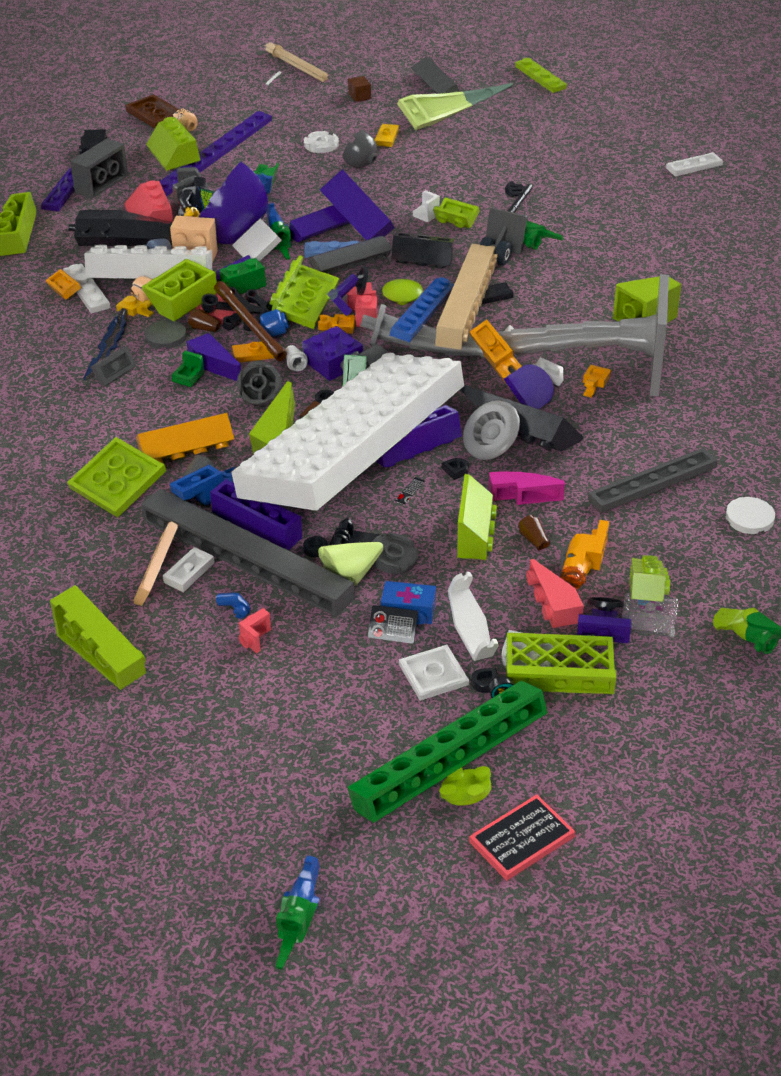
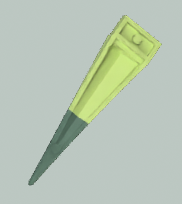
(429, 109)

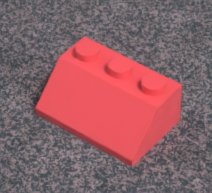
(150, 201)

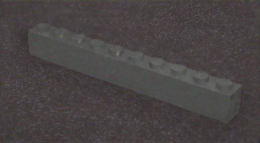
(250, 553)

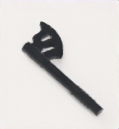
(517, 190)

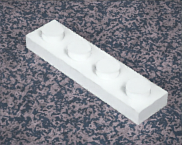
(90, 292)

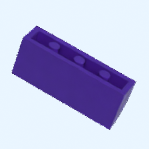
(357, 206)

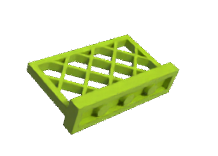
(560, 677)

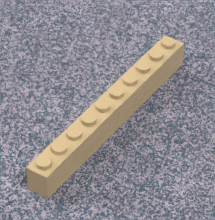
(466, 297)

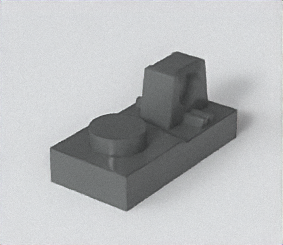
(113, 366)

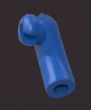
(240, 605)

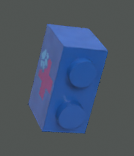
(411, 597)

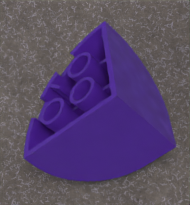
(237, 204)

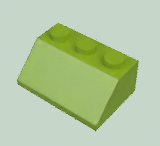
(180, 289)
(475, 521)

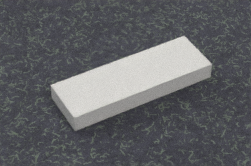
(694, 164)

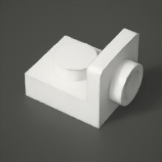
(552, 369)

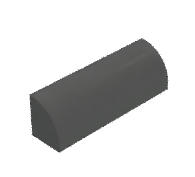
(434, 76)
(351, 256)

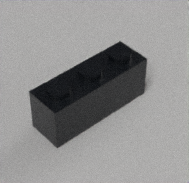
(422, 249)

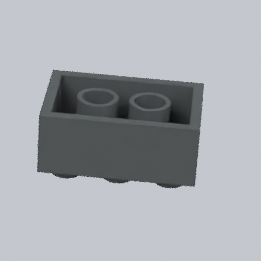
(99, 168)

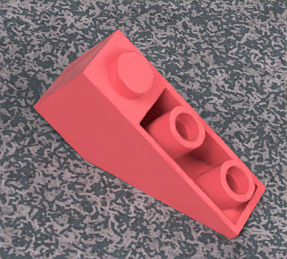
(558, 598)

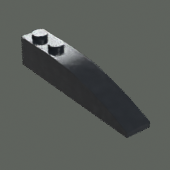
(118, 228)
(535, 425)

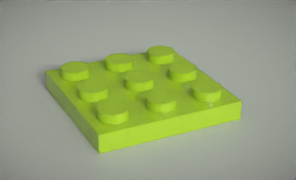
(116, 476)

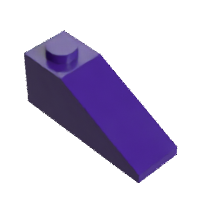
(215, 356)

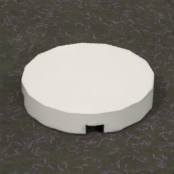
(321, 142)
(750, 515)

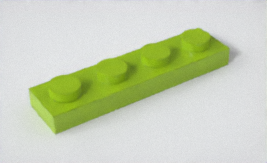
(540, 75)

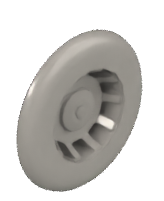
(495, 433)

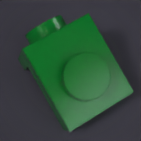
(189, 370)

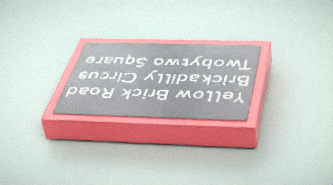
(521, 837)

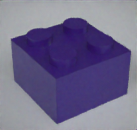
(328, 351)

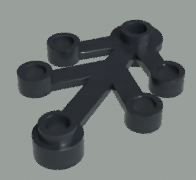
(210, 304)

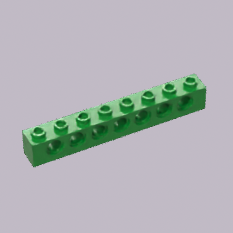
(446, 751)

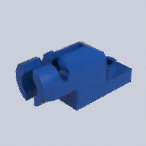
(200, 483)

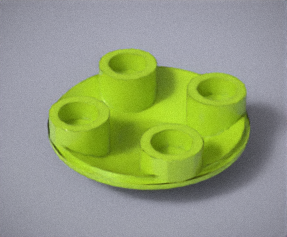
(402, 291)

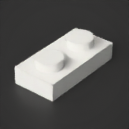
(188, 569)

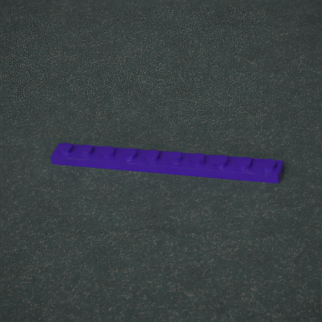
(221, 147)

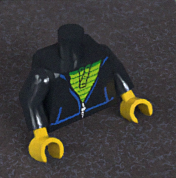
(194, 198)

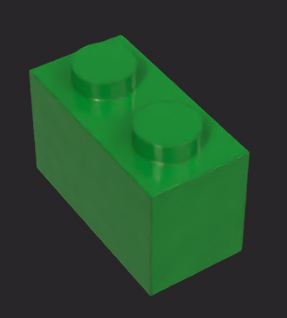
(244, 275)

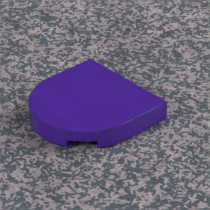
(531, 385)

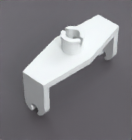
(469, 619)

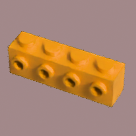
(186, 437)

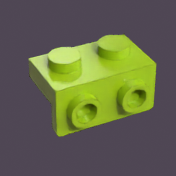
(456, 212)

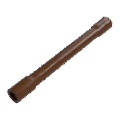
(272, 345)

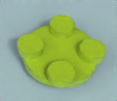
(466, 786)

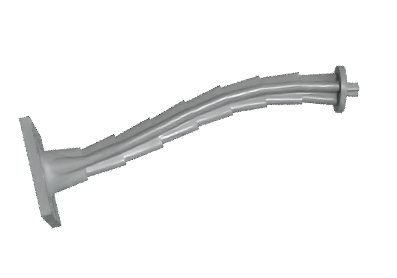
(636, 334)

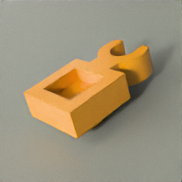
(344, 322)

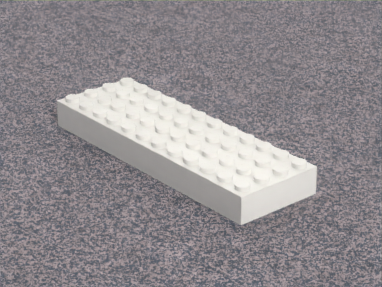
(347, 431)

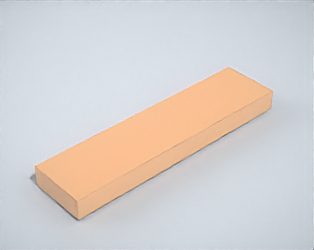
(155, 563)

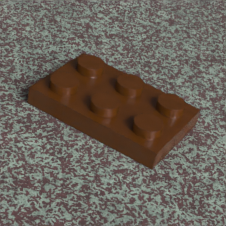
(151, 110)

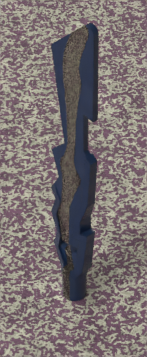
(110, 340)

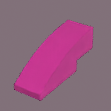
(525, 487)

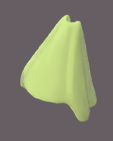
(350, 559)

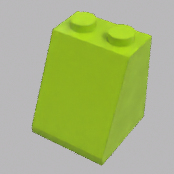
(640, 297)

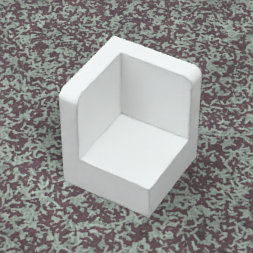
(425, 211)

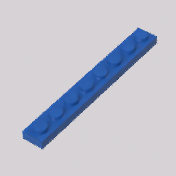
(422, 310)

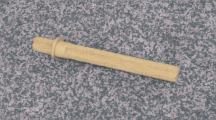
(278, 51)

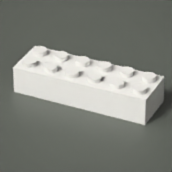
(140, 261)

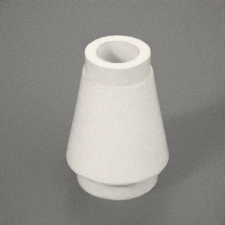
(295, 358)

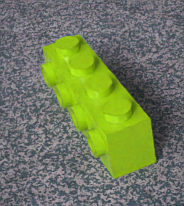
(648, 579)

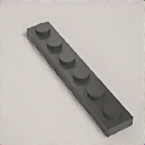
(652, 480)

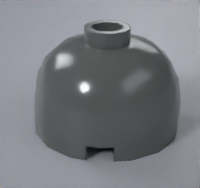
(361, 151)
(259, 383)

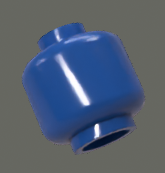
(274, 323)

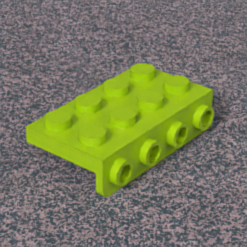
(303, 293)

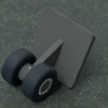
(505, 233)

